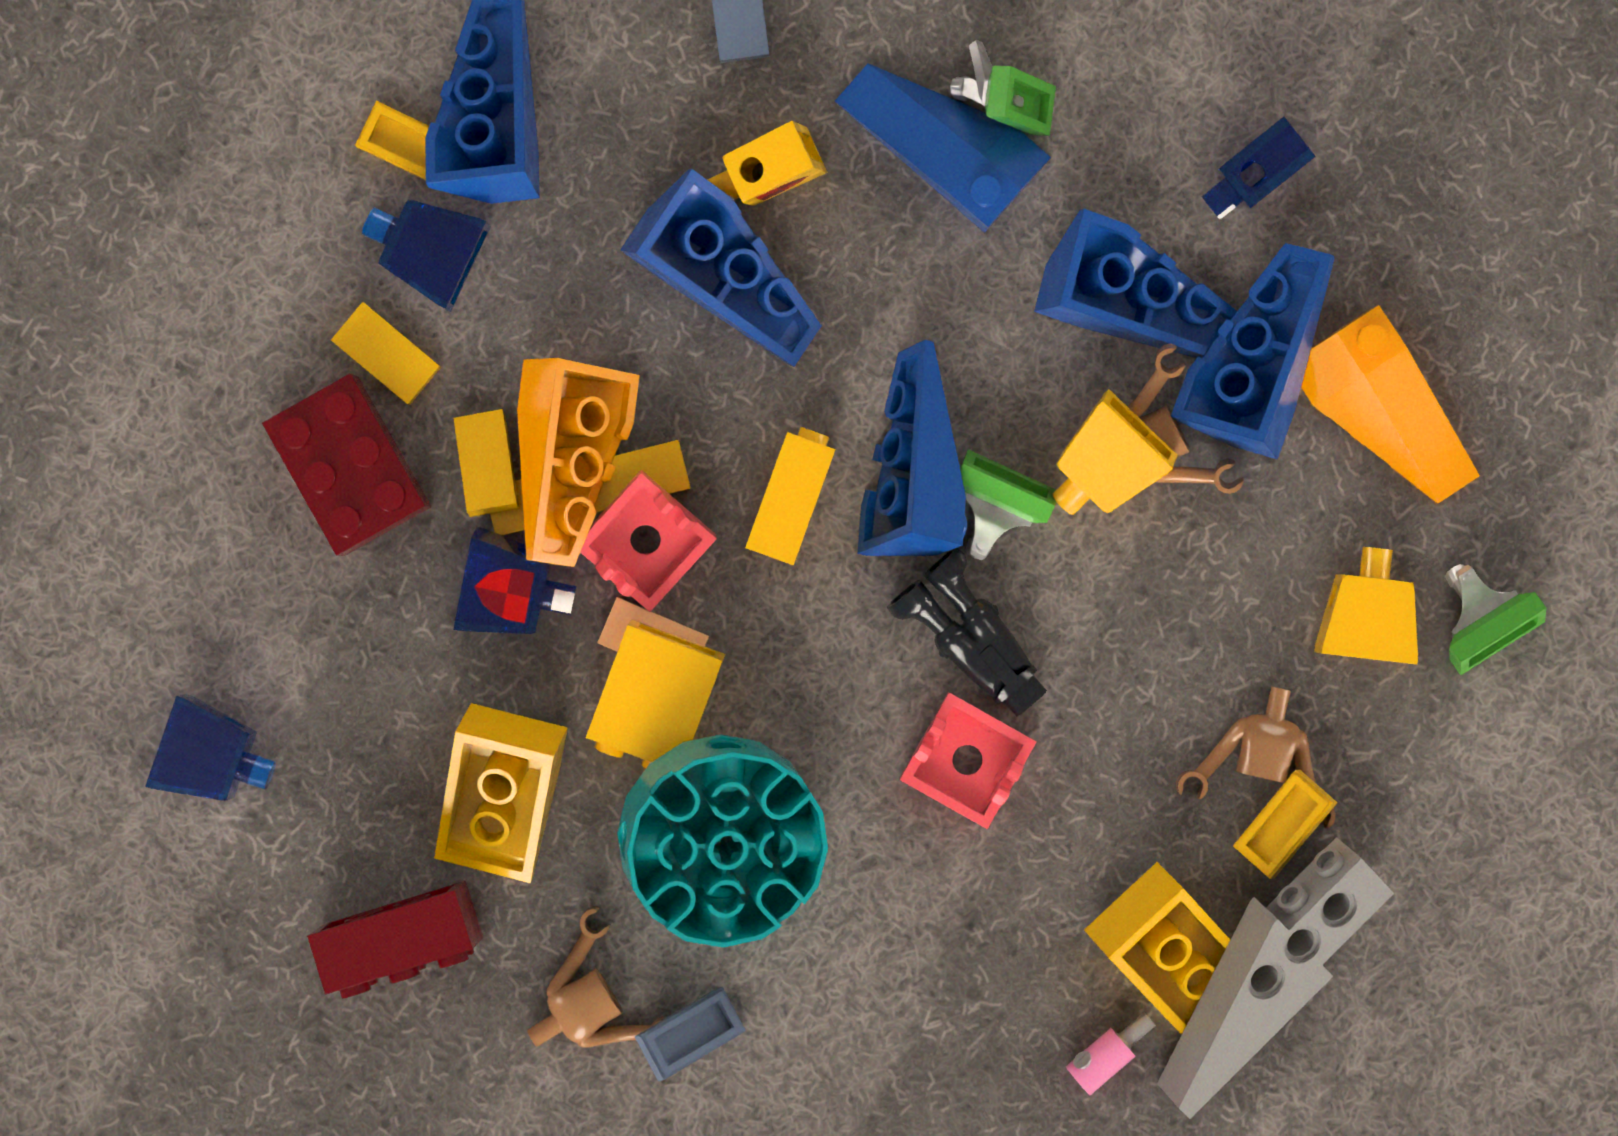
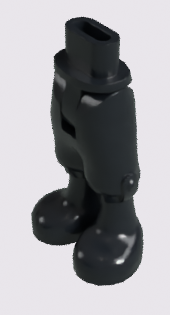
(981, 644)

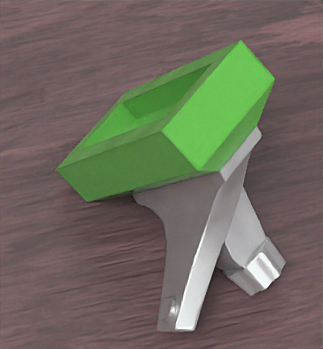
(1007, 94)
(1001, 501)
(1488, 618)

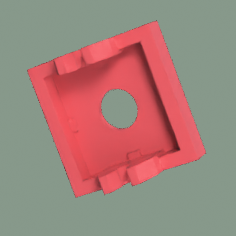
(653, 574)
(980, 793)

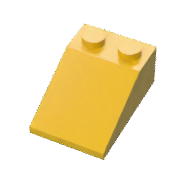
(499, 792)
(1161, 943)

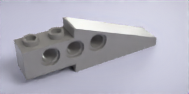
(1271, 971)

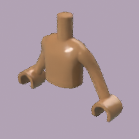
(1170, 432)
(1265, 751)
(585, 1003)

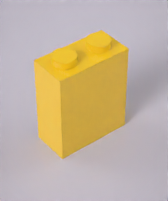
(791, 496)
(653, 694)

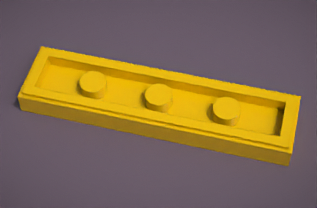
(660, 462)

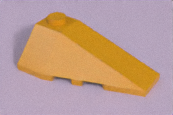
(1381, 398)
(567, 442)

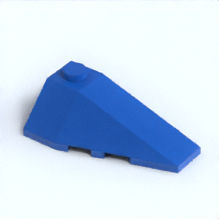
(487, 121)
(948, 144)
(714, 258)
(1125, 289)
(1256, 366)
(920, 481)

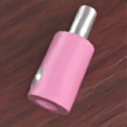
(1108, 1054)

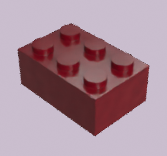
(346, 465)
(396, 940)

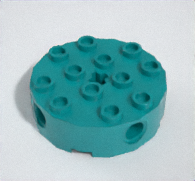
(767, 833)

